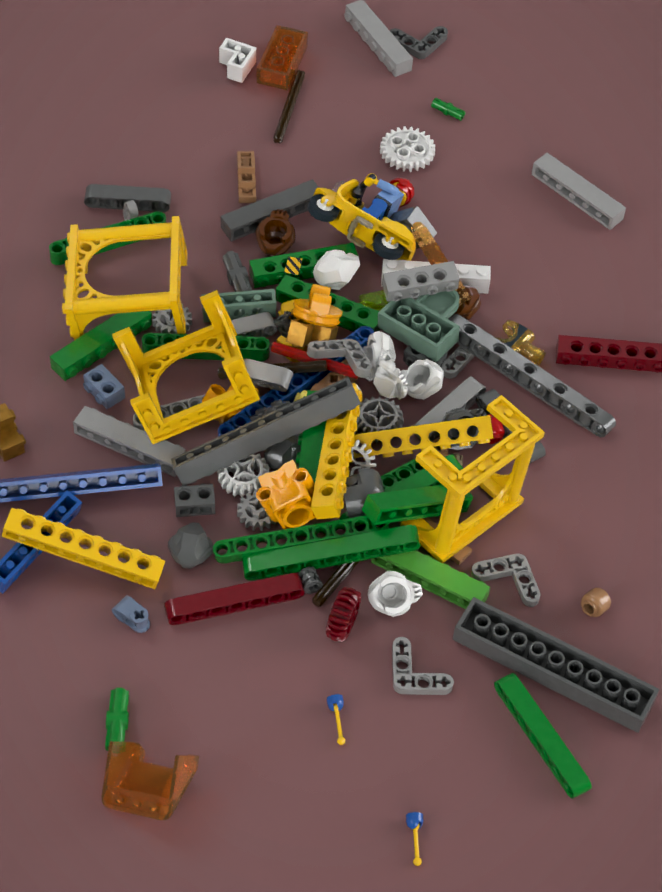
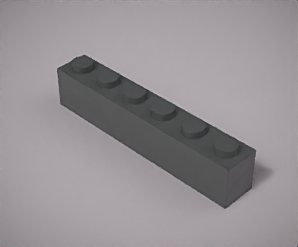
(247, 218)

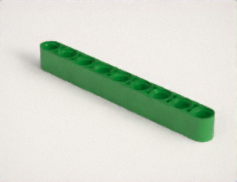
(290, 536)
(331, 552)

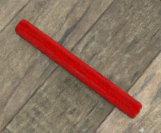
(301, 355)

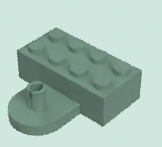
(423, 322)

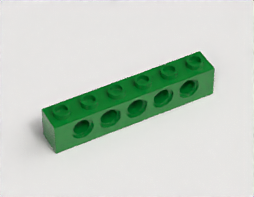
(271, 269)
(353, 316)

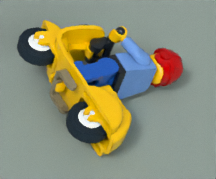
(369, 226)

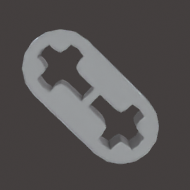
(130, 210)

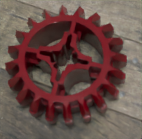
(343, 614)

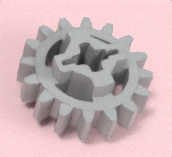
(164, 320)
(253, 513)

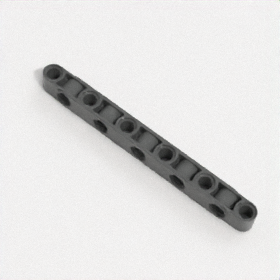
(533, 378)

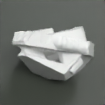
(336, 269)
(378, 348)
(423, 378)
(390, 381)
(393, 593)

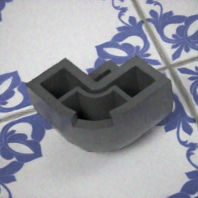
(358, 487)

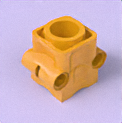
(287, 495)

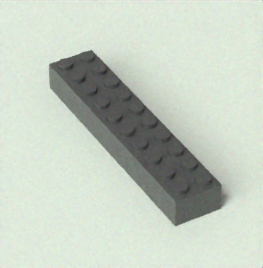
(555, 664)

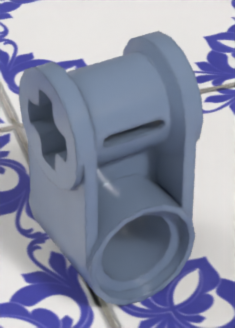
(132, 614)

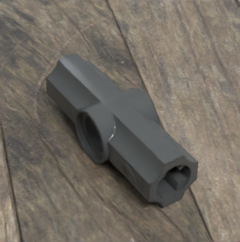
(236, 273)

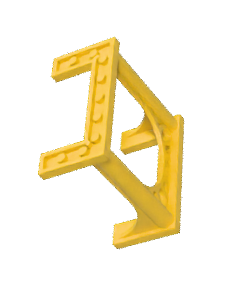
(84, 245)
(145, 365)
(504, 489)

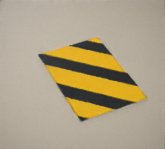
(293, 265)

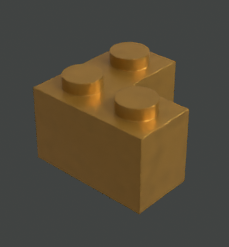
(303, 333)
(10, 440)

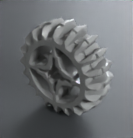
(389, 415)

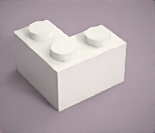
(238, 58)

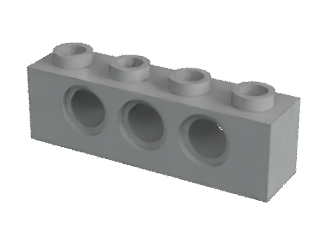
(427, 275)

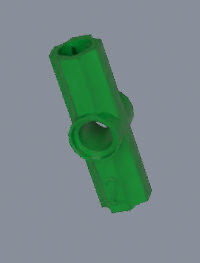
(117, 716)

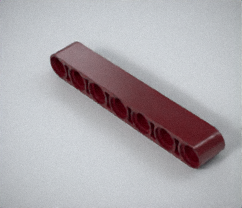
(234, 599)

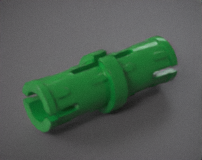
(448, 109)

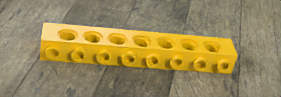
(484, 435)
(334, 463)
(89, 557)

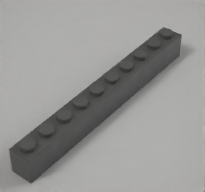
(265, 431)

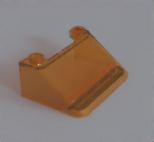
(144, 786)

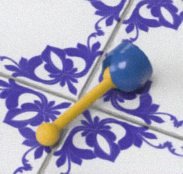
(335, 704)
(415, 821)

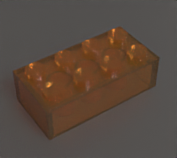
(282, 57)

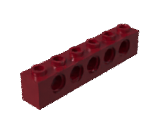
(609, 353)

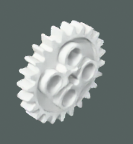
(407, 149)

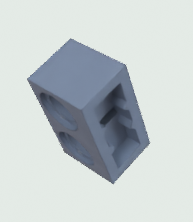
(103, 386)

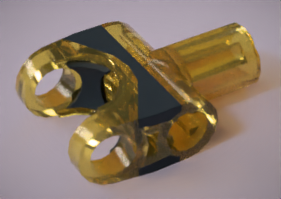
(520, 341)

